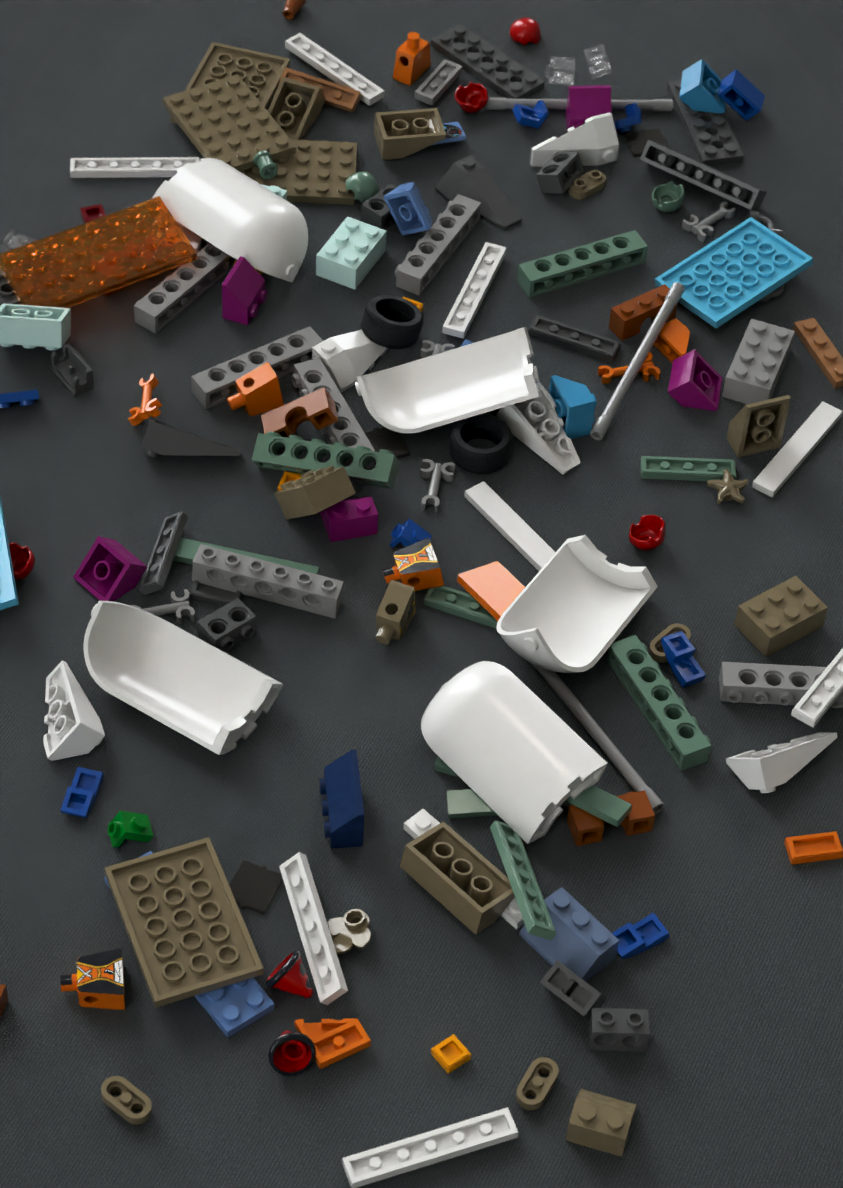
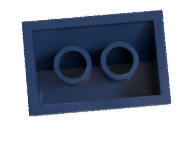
(343, 802)

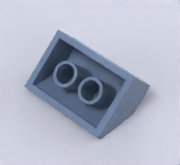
(579, 940)

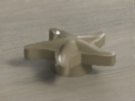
(728, 488)

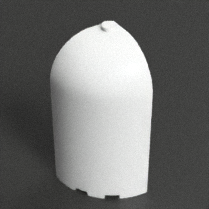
(238, 216)
(452, 384)
(574, 608)
(175, 676)
(509, 747)

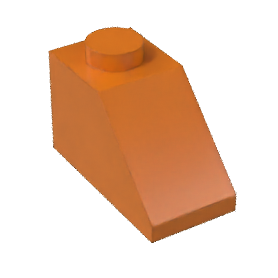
(673, 340)

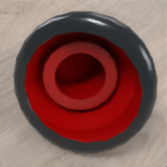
(291, 977)
(292, 1053)

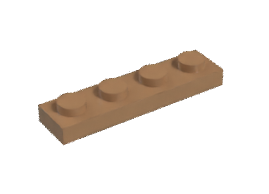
(335, 94)
(821, 350)

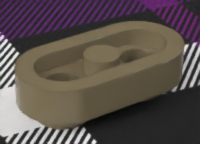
(587, 184)
(656, 649)
(535, 1085)
(129, 1100)

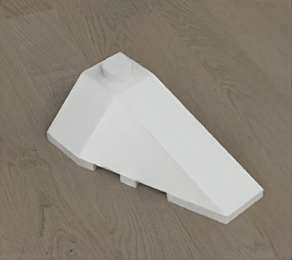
(593, 140)
(347, 357)
(541, 430)
(71, 718)
(779, 763)

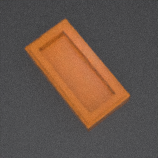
(814, 847)

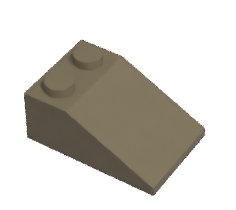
(296, 107)
(407, 131)
(758, 426)

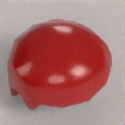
(525, 31)
(472, 97)
(648, 532)
(22, 560)

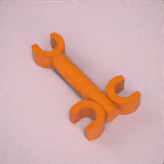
(647, 368)
(148, 406)

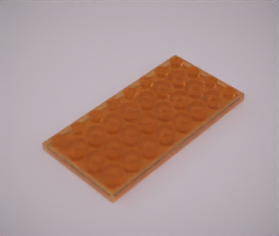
(97, 256)

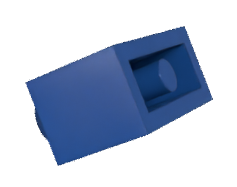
(741, 95)

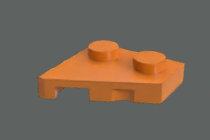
(334, 1038)

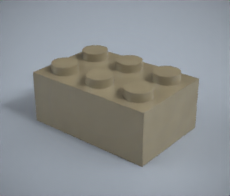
(314, 492)
(780, 616)

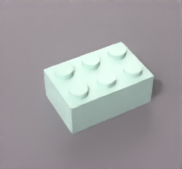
(351, 252)
(34, 326)

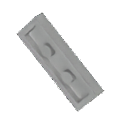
(438, 82)

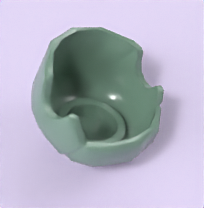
(362, 185)
(668, 197)

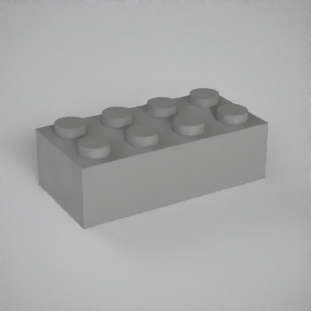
(758, 362)

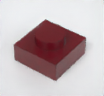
(92, 212)

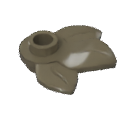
(350, 931)

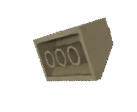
(458, 877)

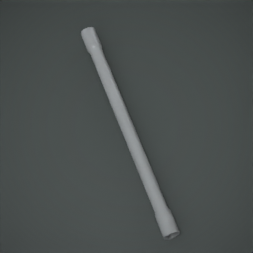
(655, 105)
(604, 421)
(600, 737)

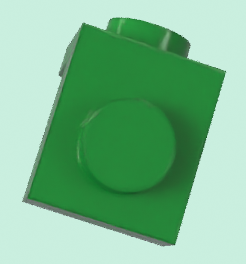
(130, 827)

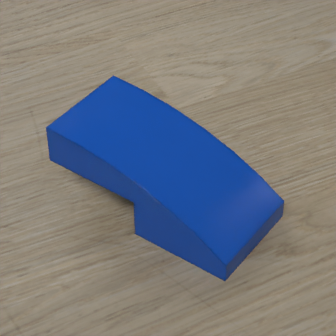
(680, 657)
(82, 793)
(640, 936)

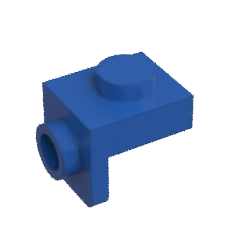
(531, 116)
(633, 118)
(408, 534)

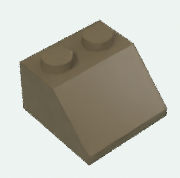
(600, 1122)

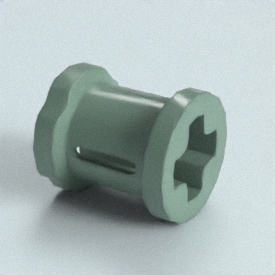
(264, 162)

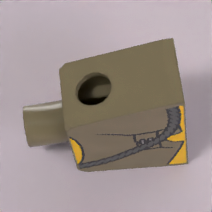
(395, 612)

